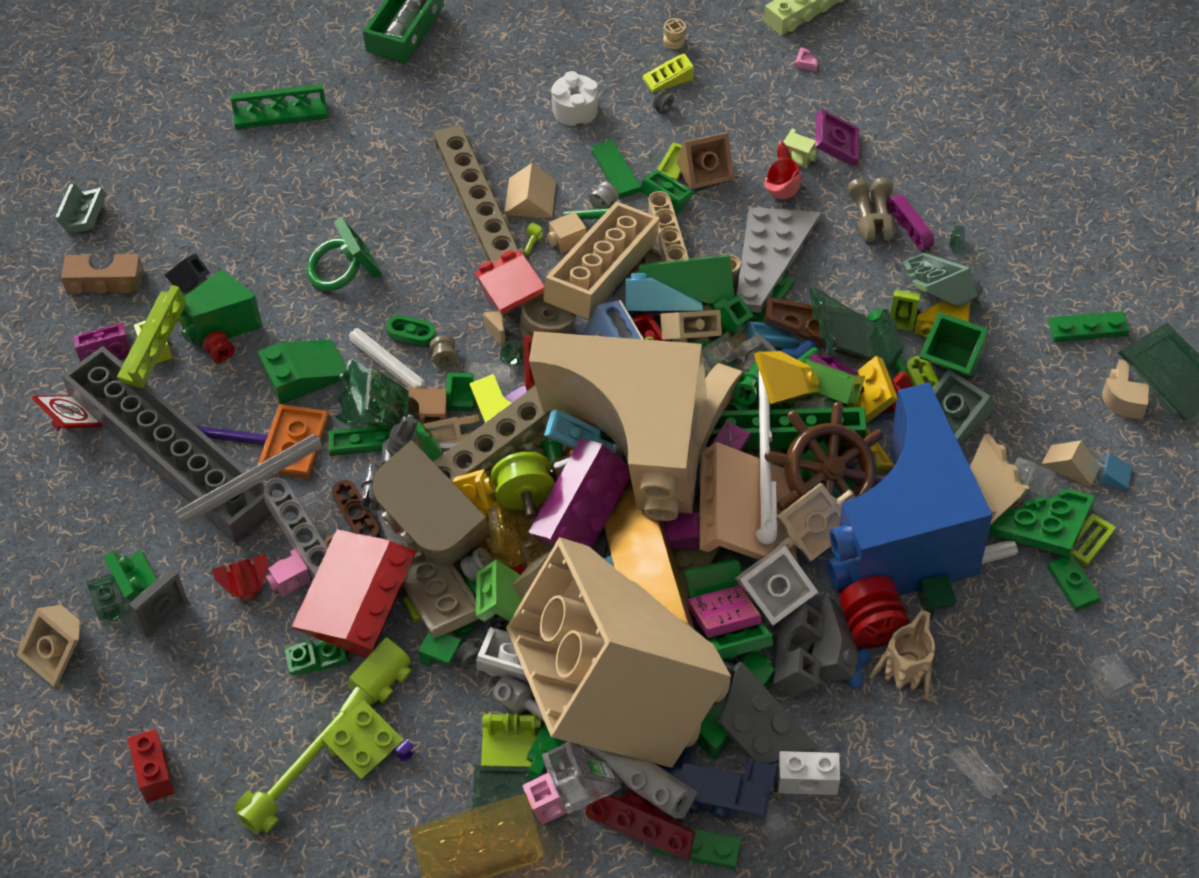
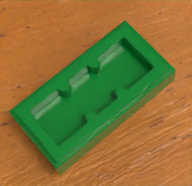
(1073, 582)

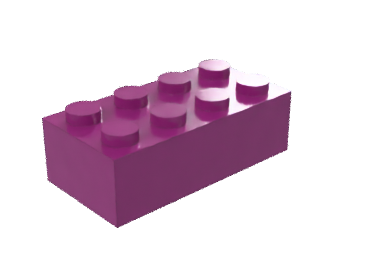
(582, 496)

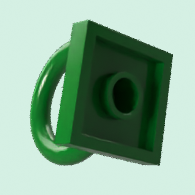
(354, 250)

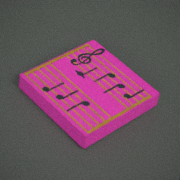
(724, 611)

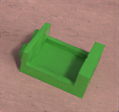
(496, 592)

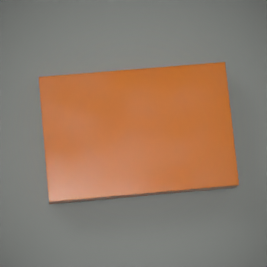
(290, 427)

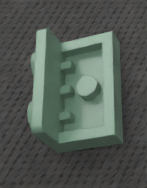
(80, 209)

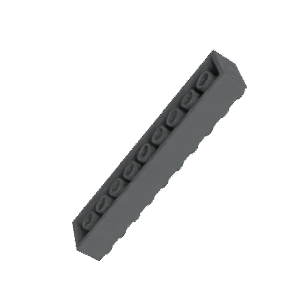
(165, 441)

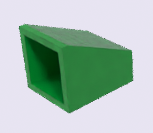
(219, 306)
(955, 344)

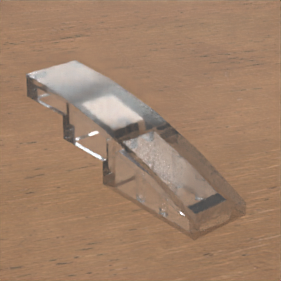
(719, 351)

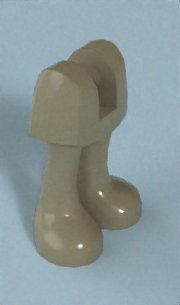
(880, 192)

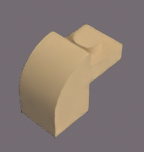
(1123, 396)

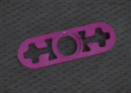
(911, 221)

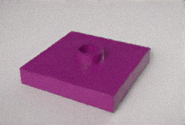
(837, 137)

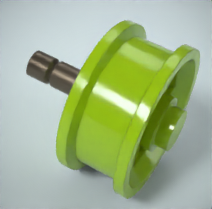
(523, 481)

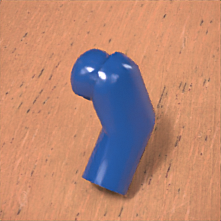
(805, 346)
(863, 658)

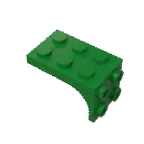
(717, 578)

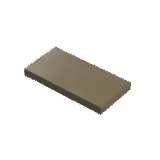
(439, 596)

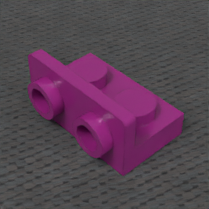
(111, 337)

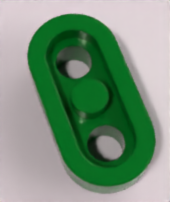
(412, 330)

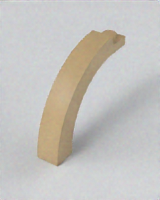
(719, 388)

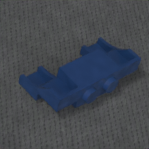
(724, 791)

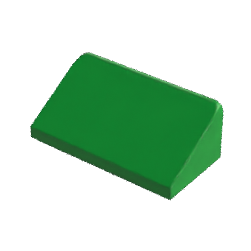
(661, 182)
(428, 442)

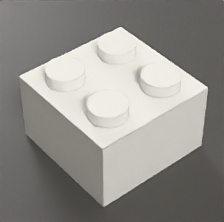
(776, 585)

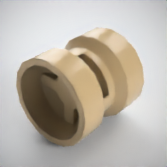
(674, 33)

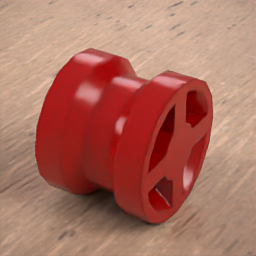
(218, 346)

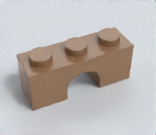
(121, 276)
(427, 403)

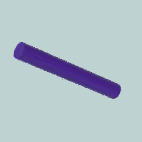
(233, 435)

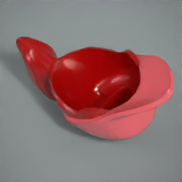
(784, 175)

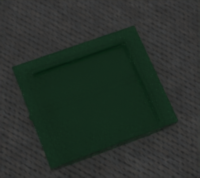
(1168, 368)

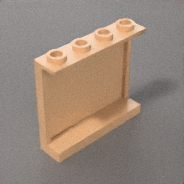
(732, 501)

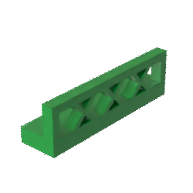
(279, 111)

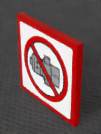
(66, 412)

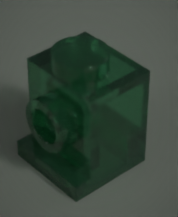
(106, 597)

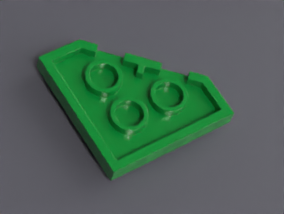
(1047, 523)

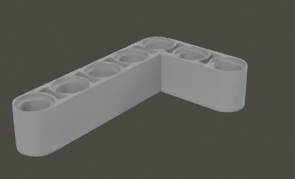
(293, 529)

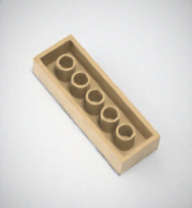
(601, 260)

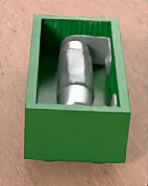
(400, 27)

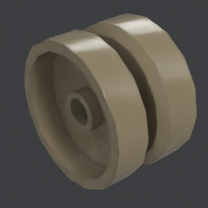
(544, 317)

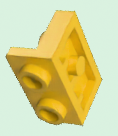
(478, 490)

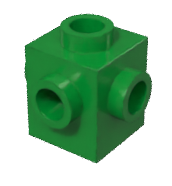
(733, 314)

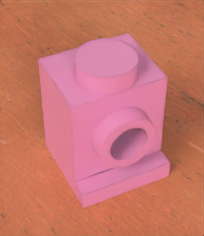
(288, 574)
(544, 799)

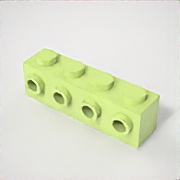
(788, 14)

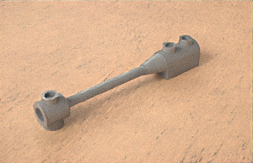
(640, 776)

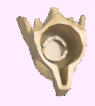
(910, 655)

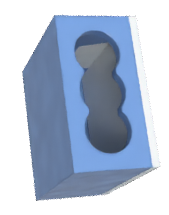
(612, 321)

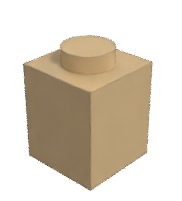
(566, 232)

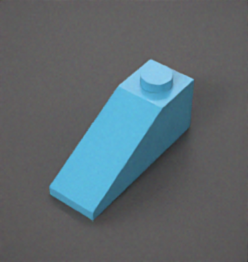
(652, 295)

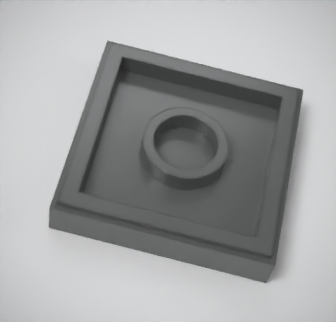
(158, 602)

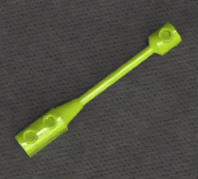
(368, 682)

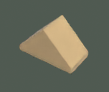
(1073, 462)

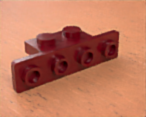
(644, 822)

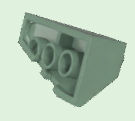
(942, 278)

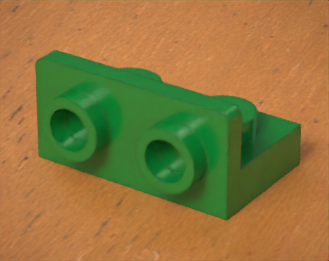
(131, 573)

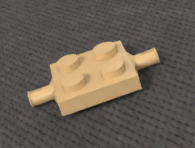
(810, 519)

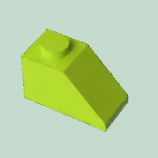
(904, 309)

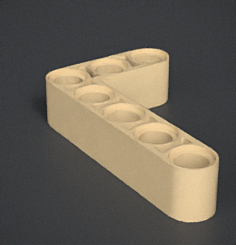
(669, 235)

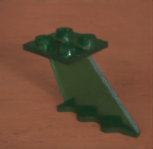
(854, 333)
(370, 397)

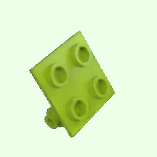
(508, 738)
(361, 739)

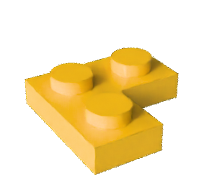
(878, 389)

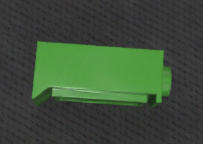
(836, 383)

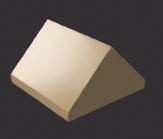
(530, 193)

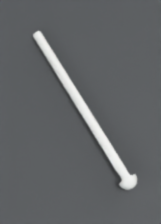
(768, 530)

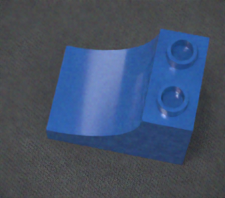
(923, 515)

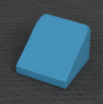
(1116, 473)

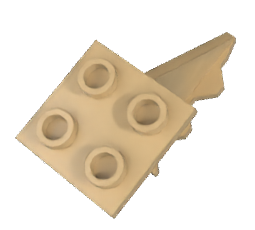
(997, 477)

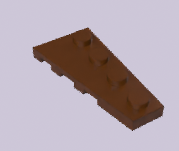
(796, 319)

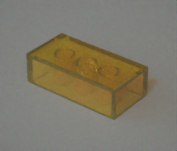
(479, 841)

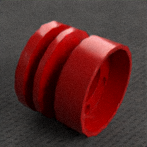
(873, 611)

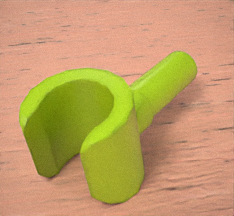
(535, 233)

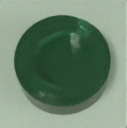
(957, 237)
(511, 352)

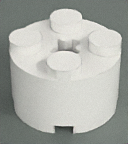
(574, 99)

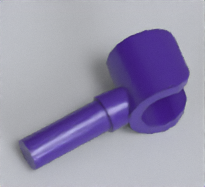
(404, 750)

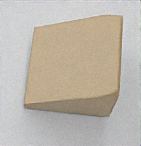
(495, 326)

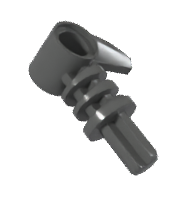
(399, 437)

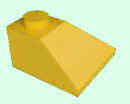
(786, 377)

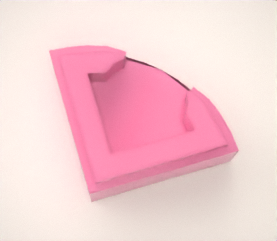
(806, 60)

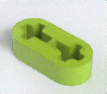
(927, 375)

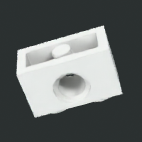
(808, 773)

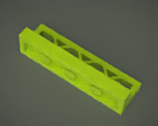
(152, 338)

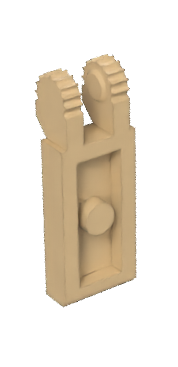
(448, 429)

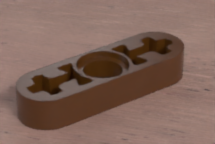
(345, 507)

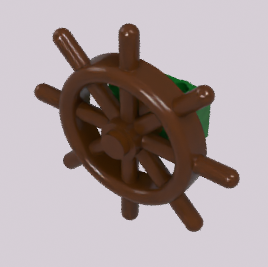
(822, 463)

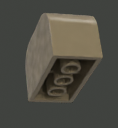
(427, 507)

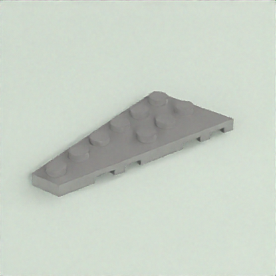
(769, 250)

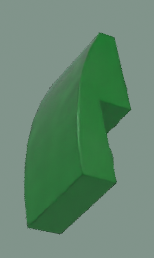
(312, 657)

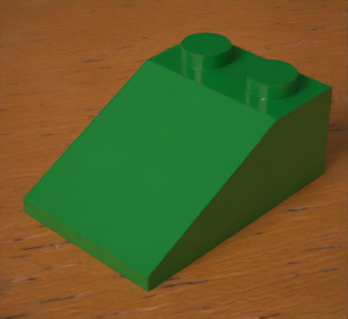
(300, 367)

